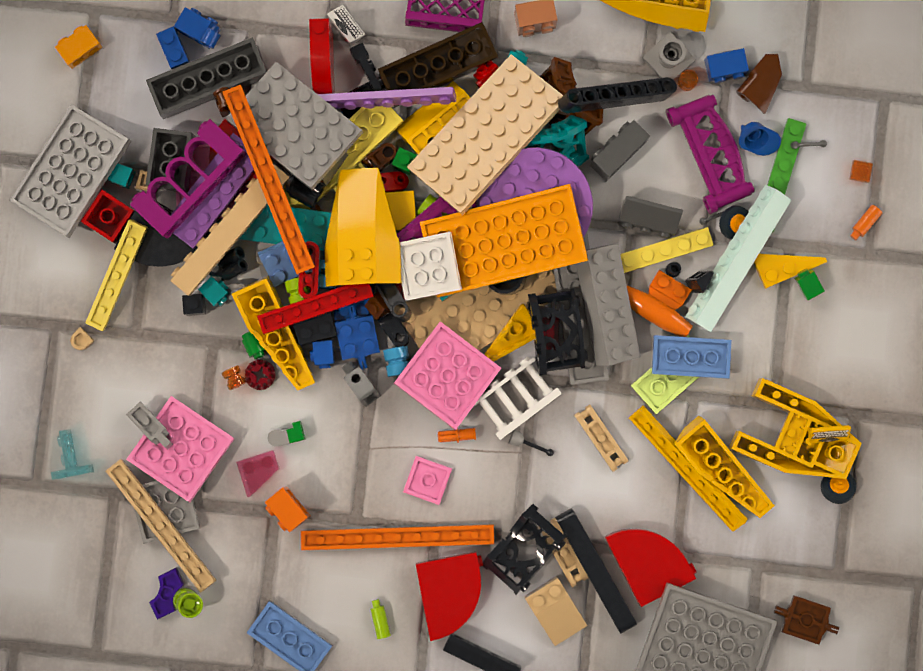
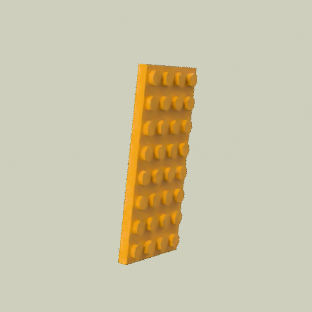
(513, 237)

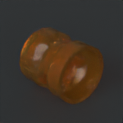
(234, 379)

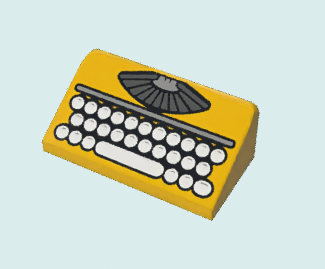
(829, 434)

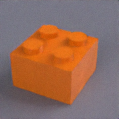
(286, 509)

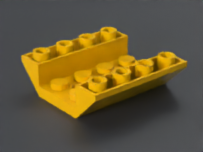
(430, 120)

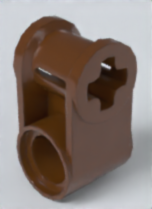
(221, 102)
(378, 157)

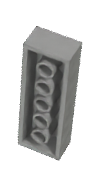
(608, 306)

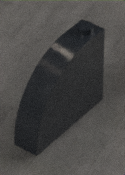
(158, 250)

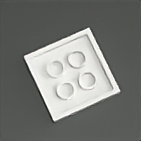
(429, 266)

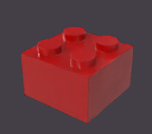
(108, 216)

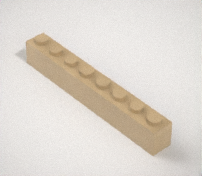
(222, 236)

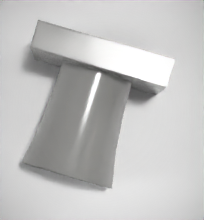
(662, 64)

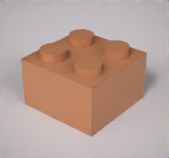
(535, 17)

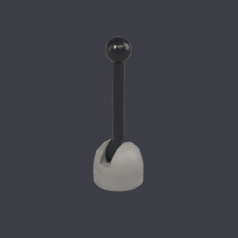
(517, 439)

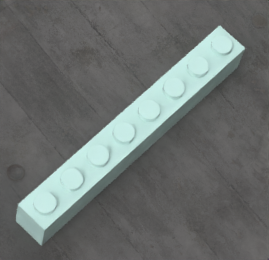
(738, 257)

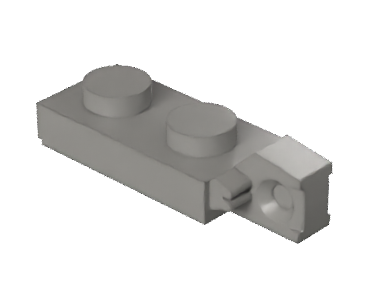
(149, 425)

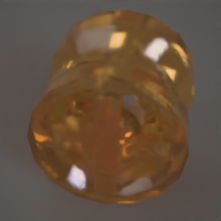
(691, 80)

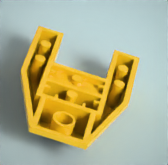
(792, 448)

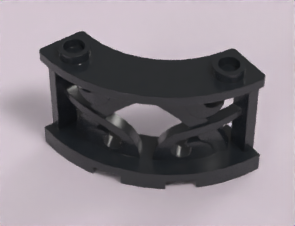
(537, 313)
(529, 521)

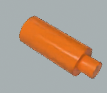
(866, 222)

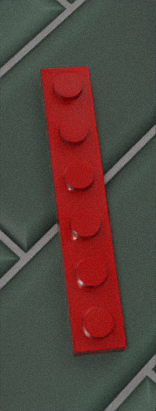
(314, 307)

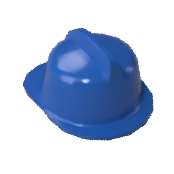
(759, 139)

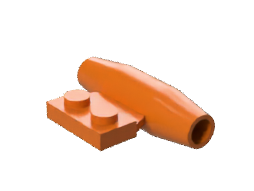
(661, 303)

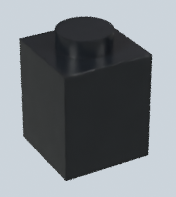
(194, 305)

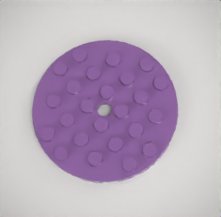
(540, 170)

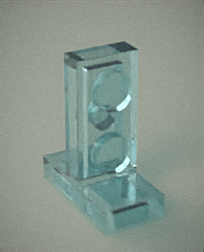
(68, 458)

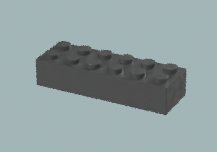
(197, 80)

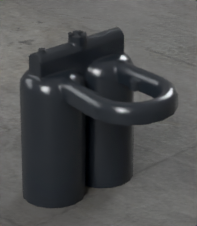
(303, 194)
(231, 264)

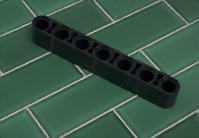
(617, 95)
(596, 571)

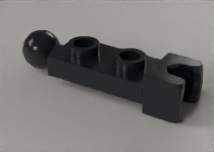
(360, 56)

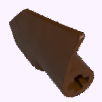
(762, 82)

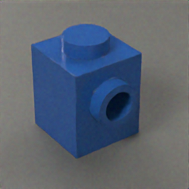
(322, 354)

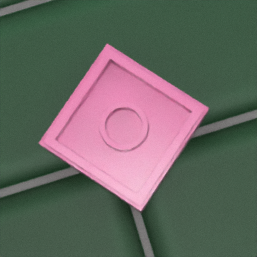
(427, 480)

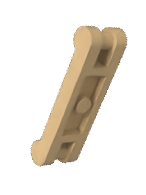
(601, 438)
(567, 558)

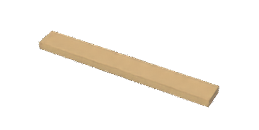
(160, 525)

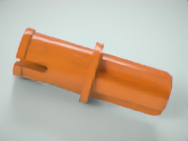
(457, 435)

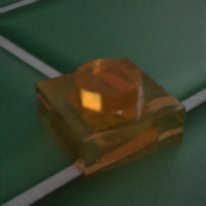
(860, 171)

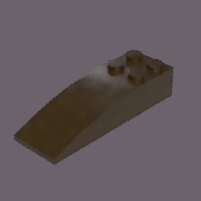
(440, 61)

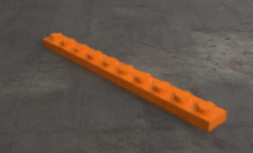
(268, 179)
(397, 537)

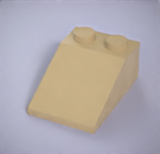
(555, 611)

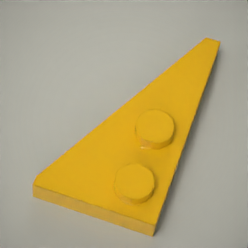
(777, 268)
(514, 335)

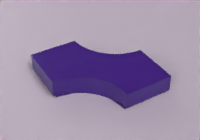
(169, 584)

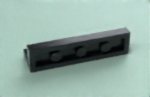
(478, 655)

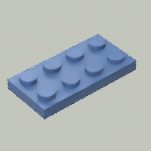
(691, 357)
(289, 638)

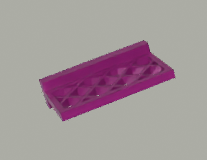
(441, 21)

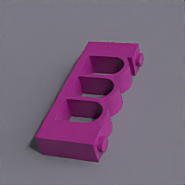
(146, 203)

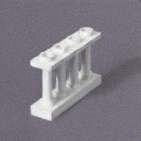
(533, 405)

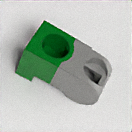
(288, 436)

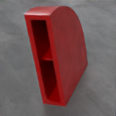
(322, 56)
(649, 562)
(449, 591)

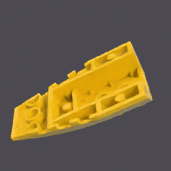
(361, 233)

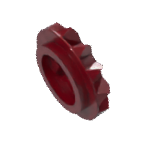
(251, 378)

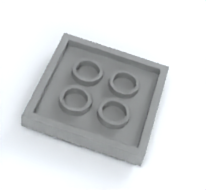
(177, 509)

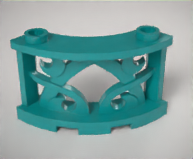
(565, 131)

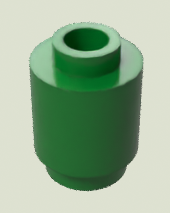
(252, 346)

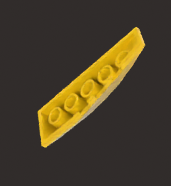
(672, 13)
(280, 344)
(720, 467)

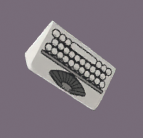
(346, 25)

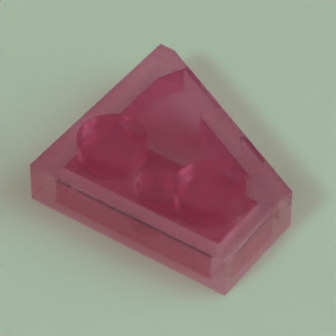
(257, 470)

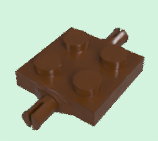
(806, 619)

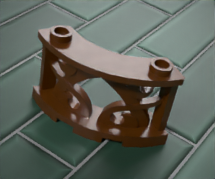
(561, 78)

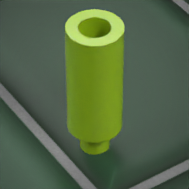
(380, 620)

